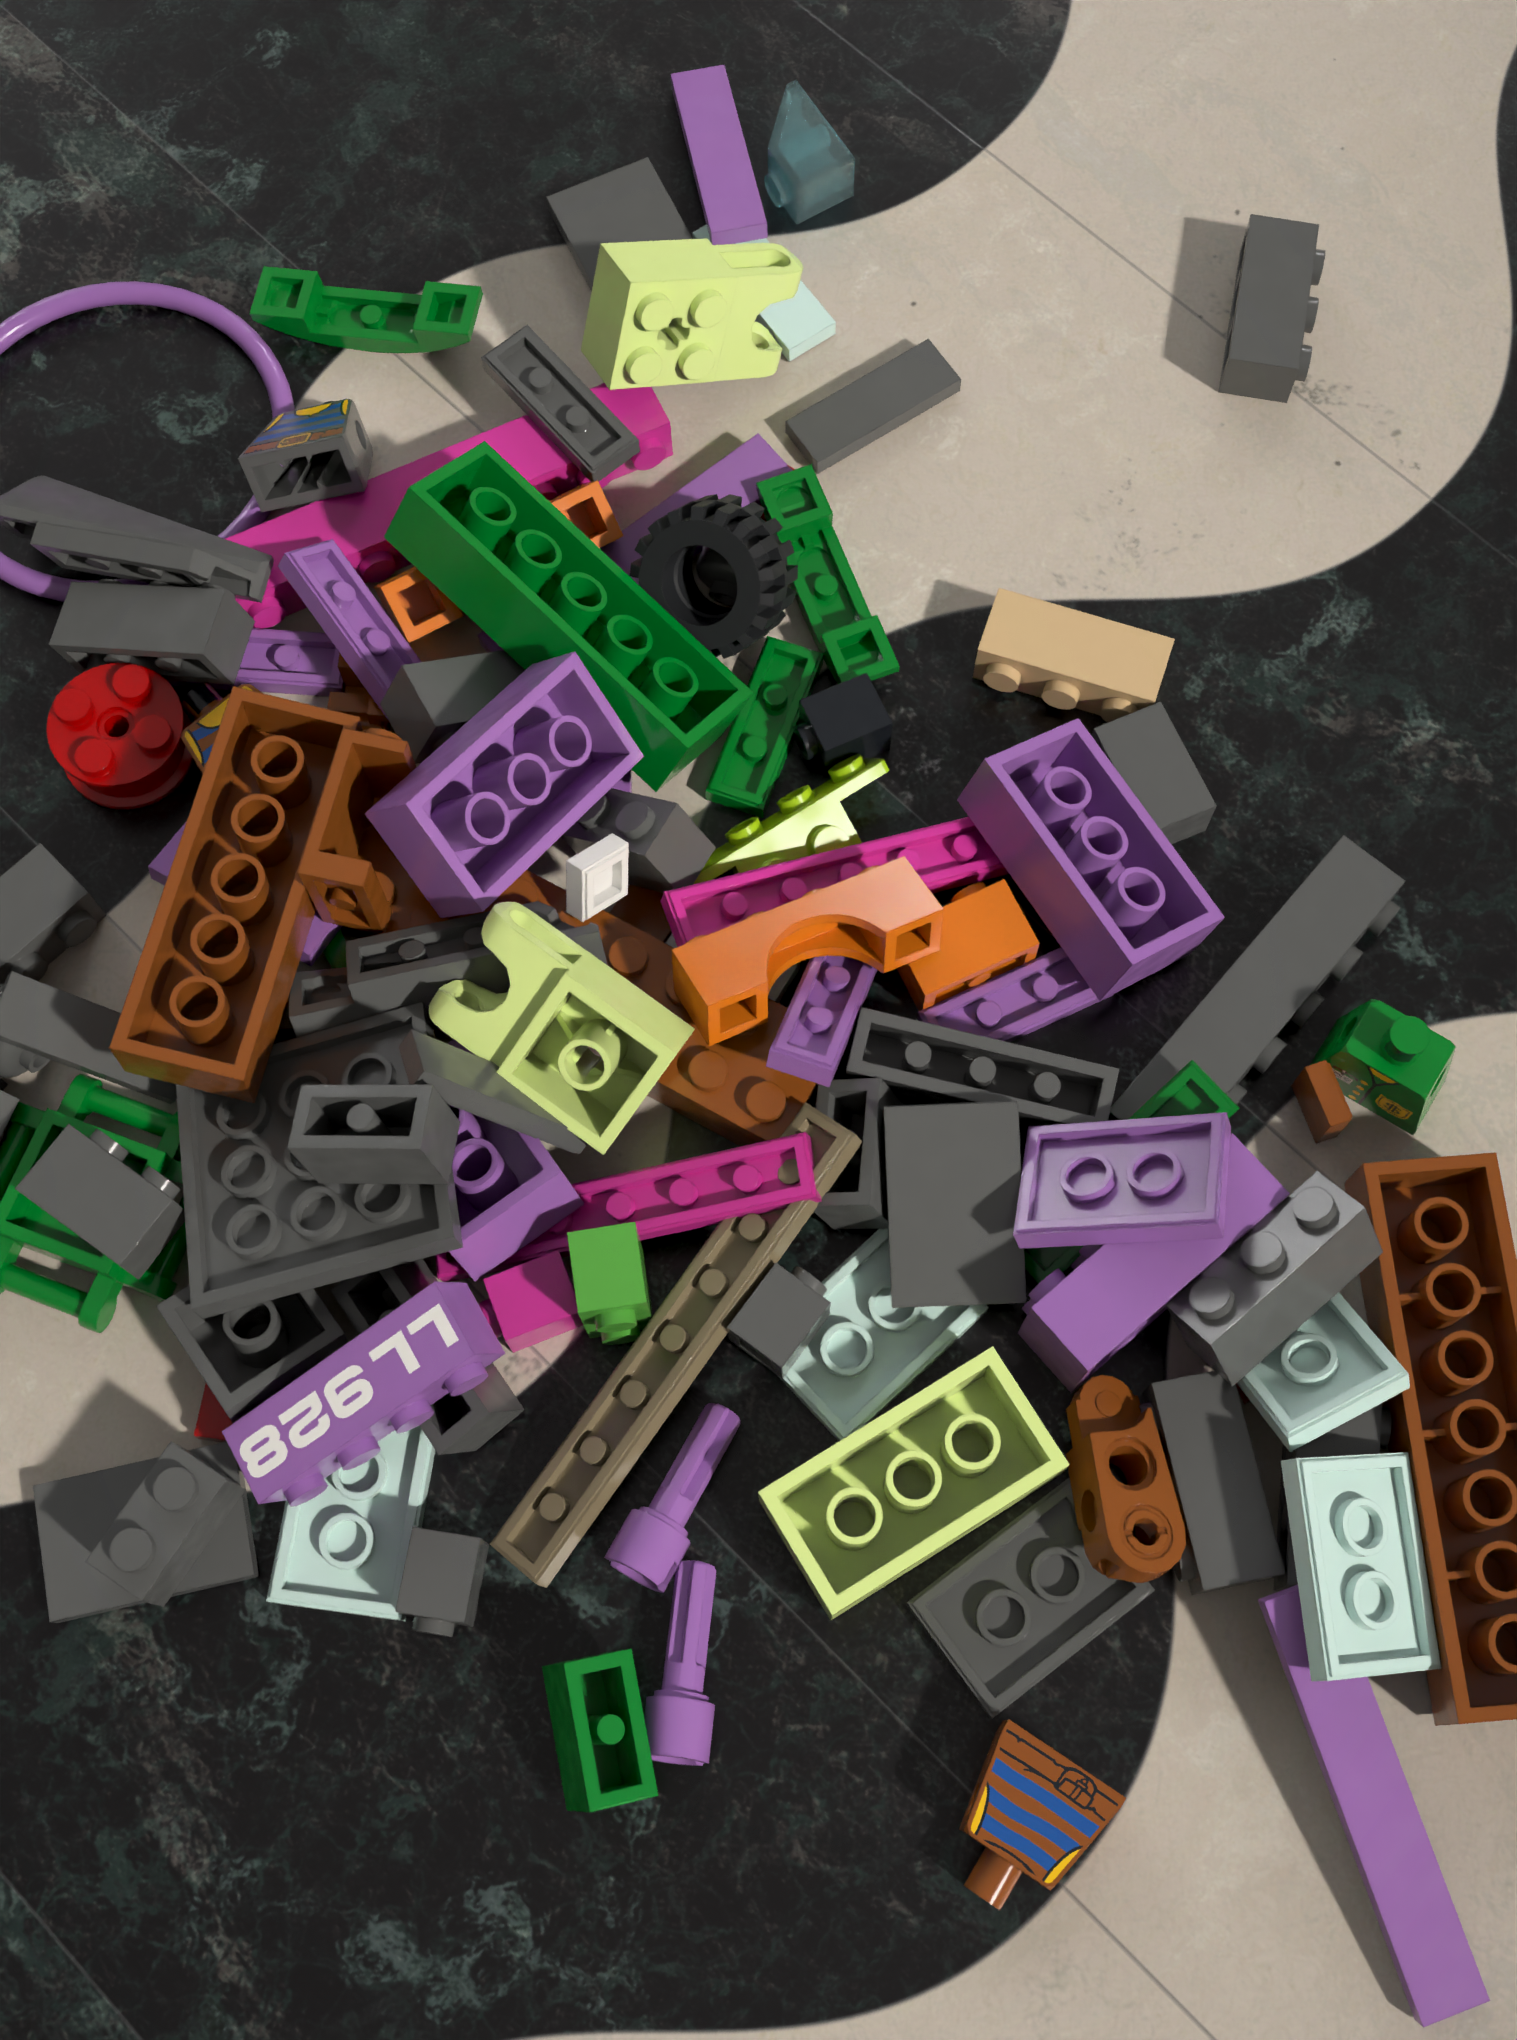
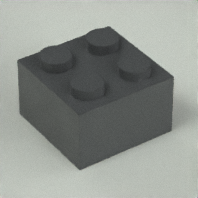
(254, 1348)

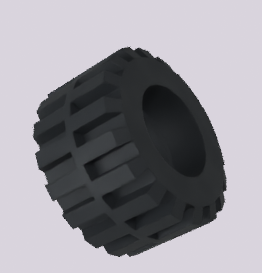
(749, 548)

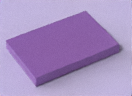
(1124, 1181)

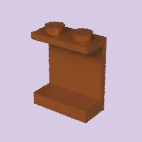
(337, 882)

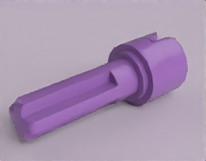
(655, 1536)
(678, 1714)

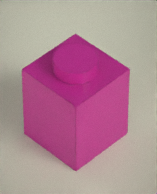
(531, 1302)

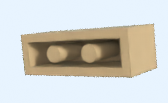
(1070, 657)

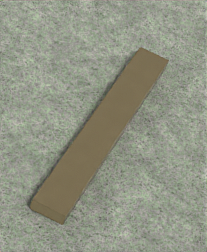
(662, 1365)

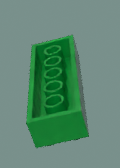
(554, 592)

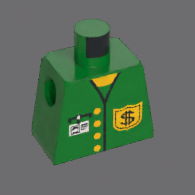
(1387, 1062)

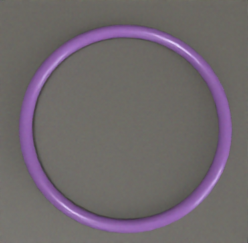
(161, 296)

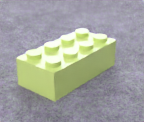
(912, 1482)

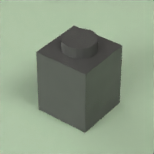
(780, 1318)
(441, 1580)

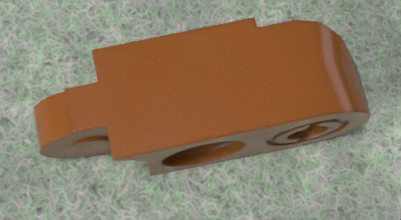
(1112, 1430)

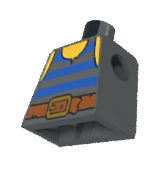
(320, 453)

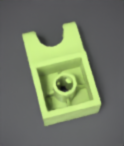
(685, 311)
(551, 1016)

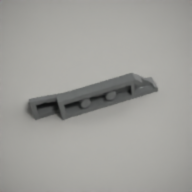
(128, 543)
(410, 968)

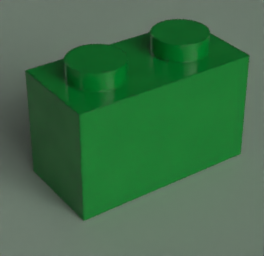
(599, 1731)

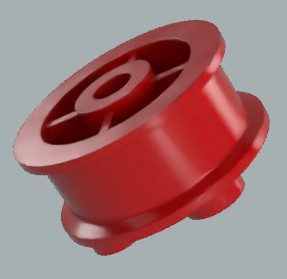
(120, 735)

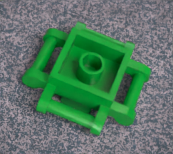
(31, 1227)

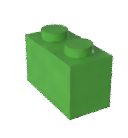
(610, 1282)

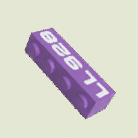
(364, 1393)

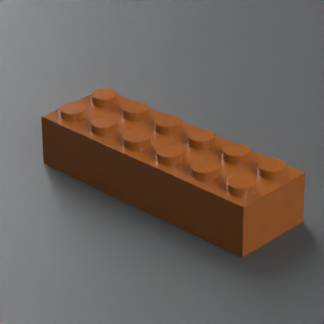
(233, 903)

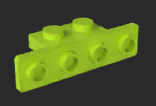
(803, 826)

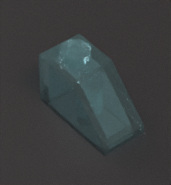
(806, 159)

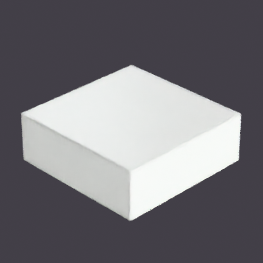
(597, 877)

